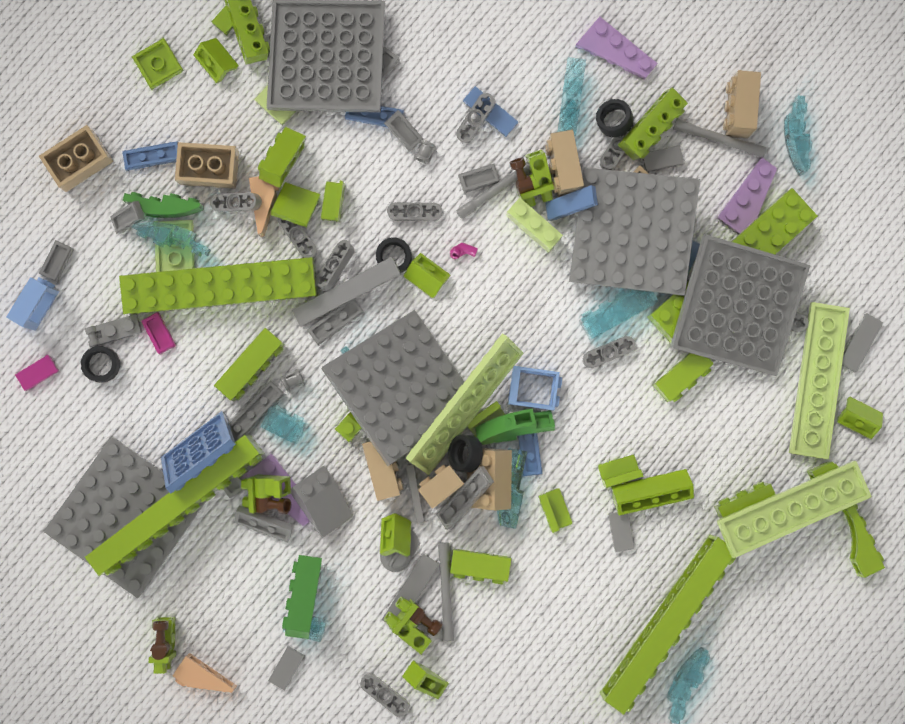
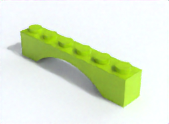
(863, 552)

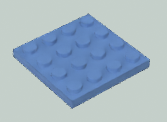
(197, 452)

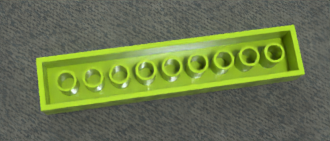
(766, 233)
(218, 286)
(173, 506)
(667, 624)

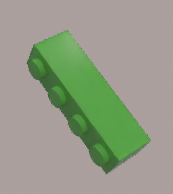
(303, 597)

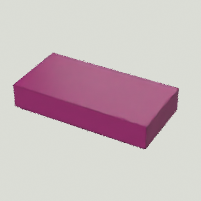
(158, 333)
(37, 372)

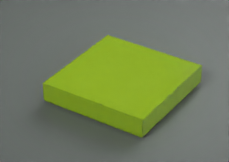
(157, 63)
(295, 204)

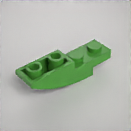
(170, 206)
(514, 424)

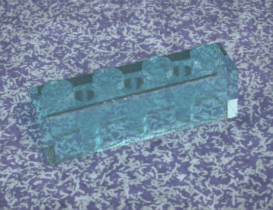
(616, 312)

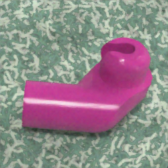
(462, 249)

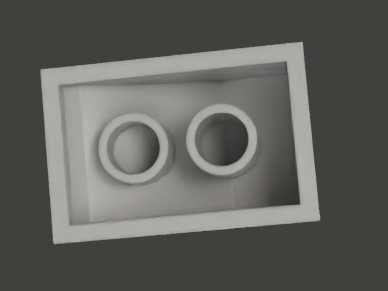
(322, 501)

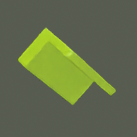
(215, 59)
(333, 201)
(426, 275)
(487, 414)
(861, 418)
(619, 471)
(555, 510)
(395, 535)

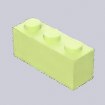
(534, 225)

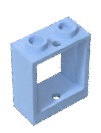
(33, 303)
(513, 392)

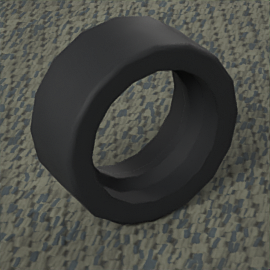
(605, 109)
(399, 242)
(85, 364)
(455, 453)

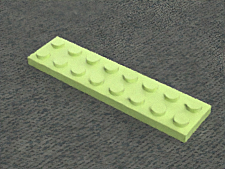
(819, 380)
(465, 404)
(793, 509)

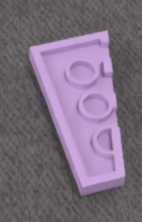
(614, 47)
(749, 198)
(271, 466)

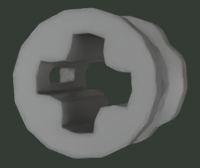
(424, 152)
(292, 380)

